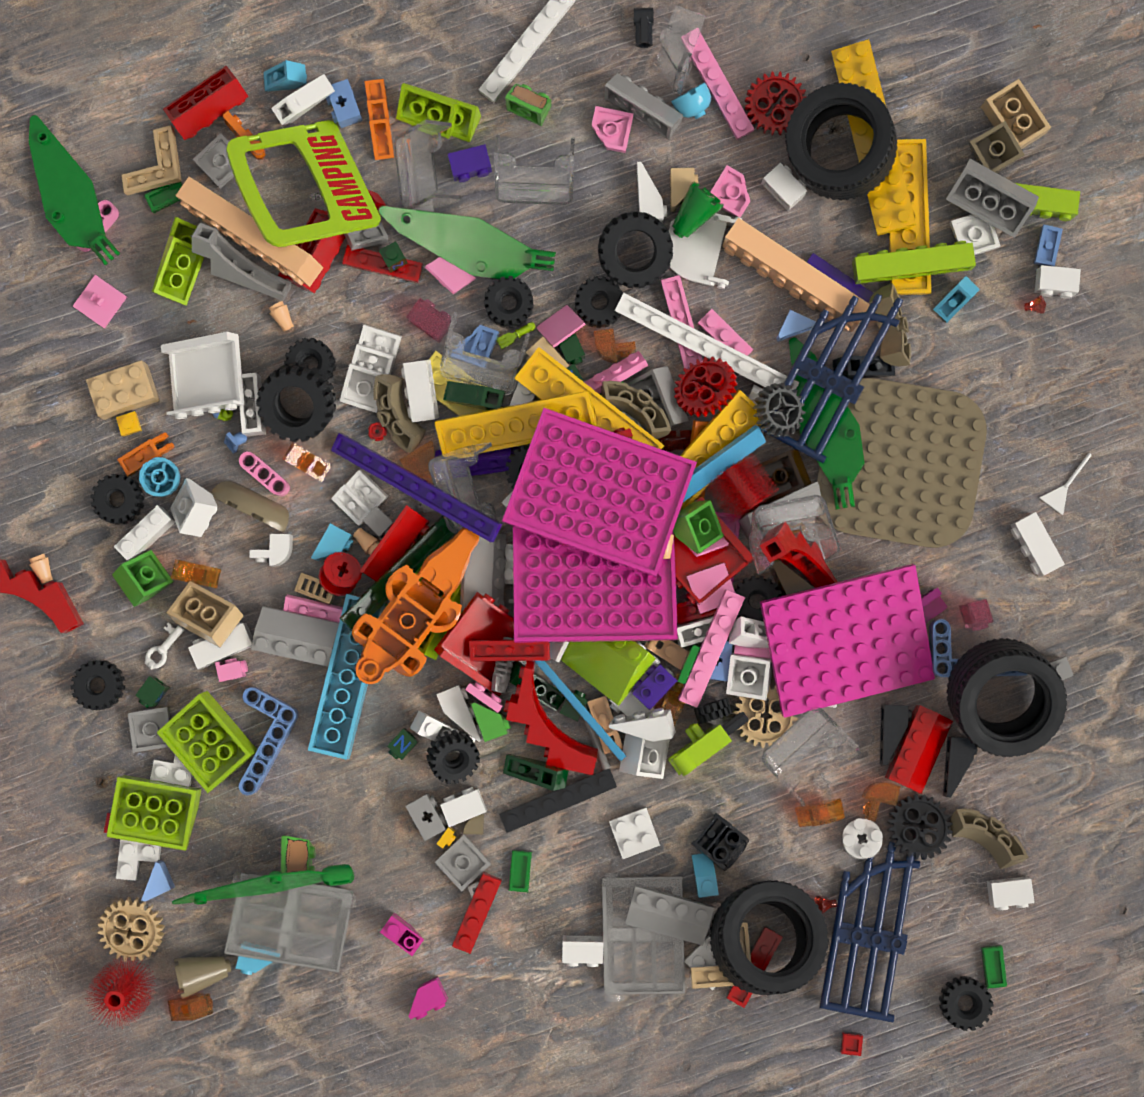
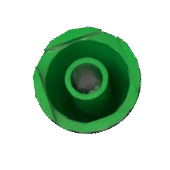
(695, 210)

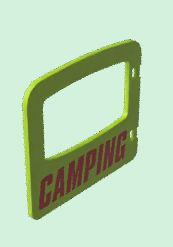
(335, 174)

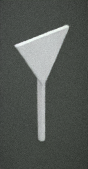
(1057, 497)

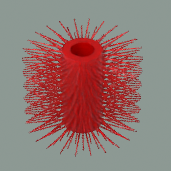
(742, 488)
(121, 992)

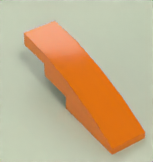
(379, 119)

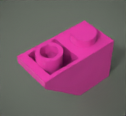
(402, 934)
(428, 996)

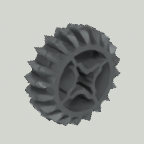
(780, 398)

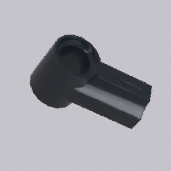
(643, 24)

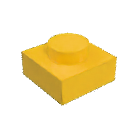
(128, 424)
(447, 838)

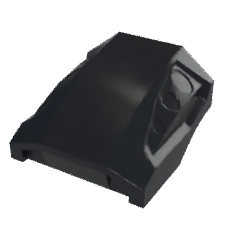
(721, 842)

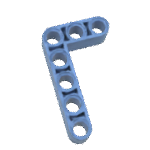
(946, 657)
(269, 739)

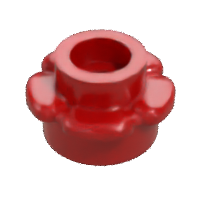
(372, 431)

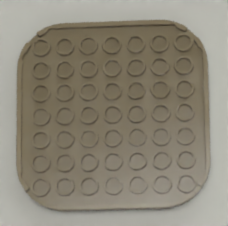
(918, 468)

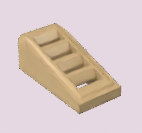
(329, 598)

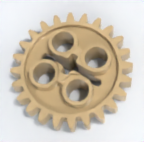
(757, 735)
(131, 929)

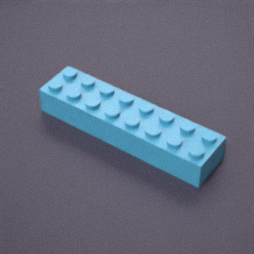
(341, 694)

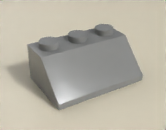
(660, 387)

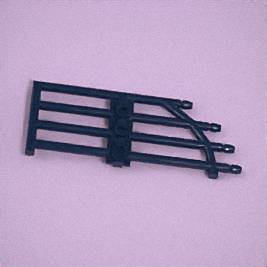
(832, 380)
(868, 937)

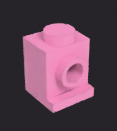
(231, 669)

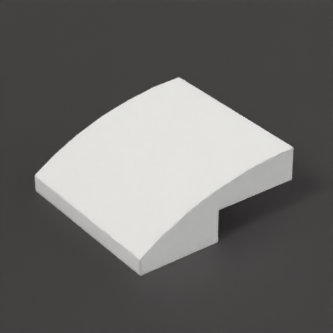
(359, 497)

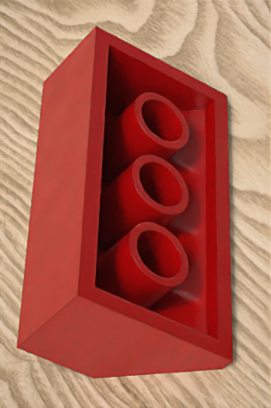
(205, 103)
(321, 250)
(395, 542)
(918, 749)

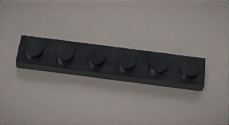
(558, 800)

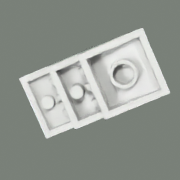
(372, 357)

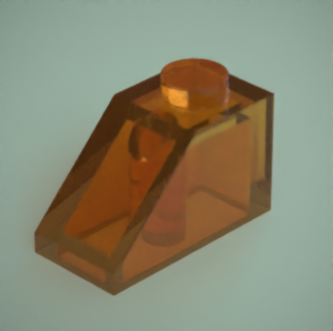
(191, 1007)

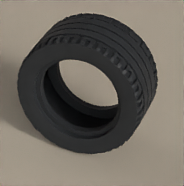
(833, 102)
(1028, 730)
(808, 926)

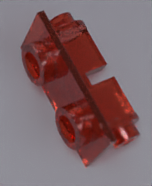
(672, 442)

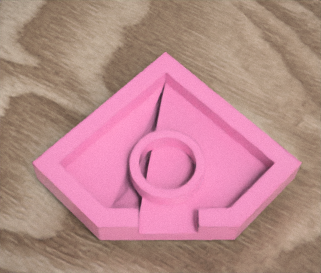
(612, 128)
(732, 192)
(480, 693)

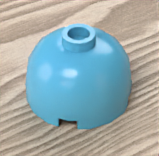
(693, 102)
(159, 477)

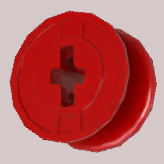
(329, 573)

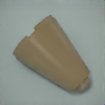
(200, 972)

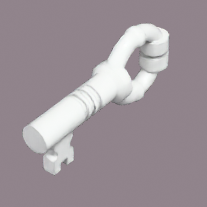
(174, 634)

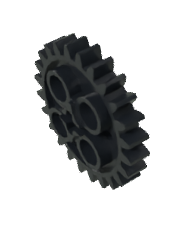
(918, 845)

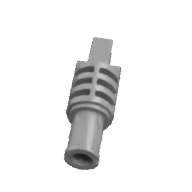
(501, 674)

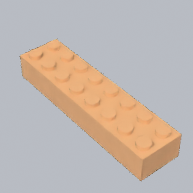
(244, 232)
(790, 272)

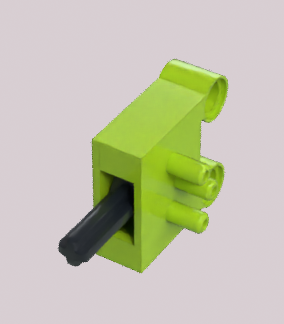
(704, 744)

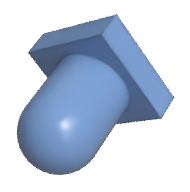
(234, 441)

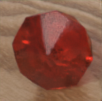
(1037, 305)
(824, 903)

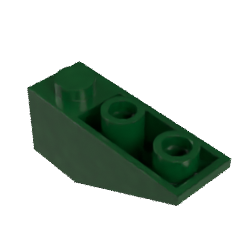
(474, 395)
(545, 691)

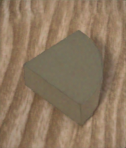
(475, 825)

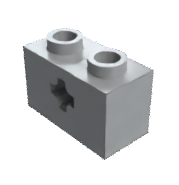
(426, 827)

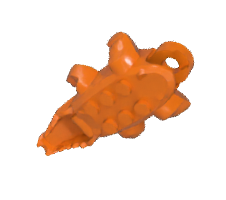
(413, 611)

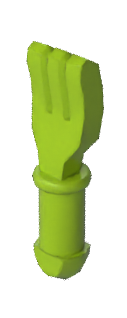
(509, 338)

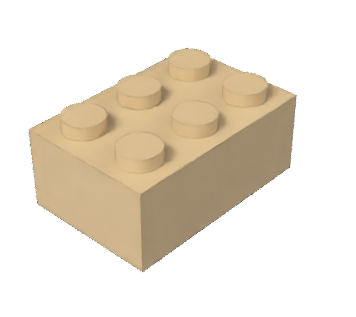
(1019, 111)
(122, 390)
(205, 614)

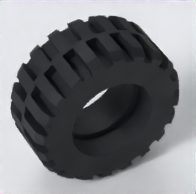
(635, 276)
(286, 424)

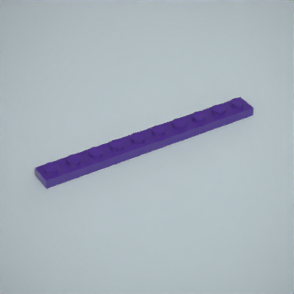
(416, 487)

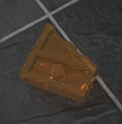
(418, 461)

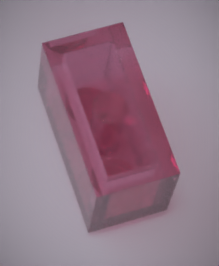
(429, 319)
(976, 614)

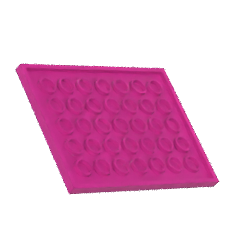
(599, 492)
(586, 598)
(847, 640)

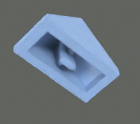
(794, 325)
(159, 881)

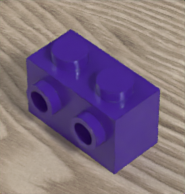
(470, 163)
(653, 686)

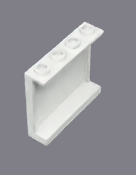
(205, 374)

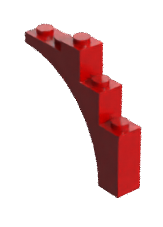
(806, 557)
(51, 600)
(540, 730)

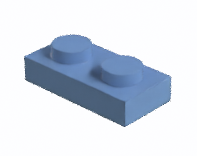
(1048, 245)

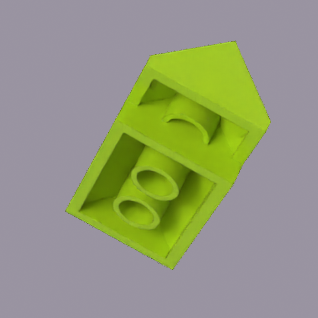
(420, 105)
(178, 265)

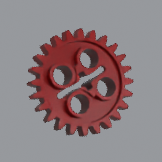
(761, 93)
(697, 396)

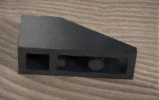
(876, 369)
(893, 725)
(958, 758)

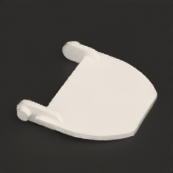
(698, 254)

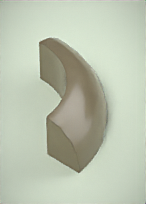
(894, 345)
(638, 405)
(393, 413)
(252, 502)
(990, 834)

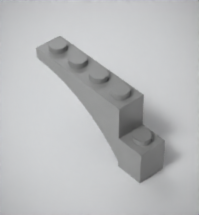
(233, 266)

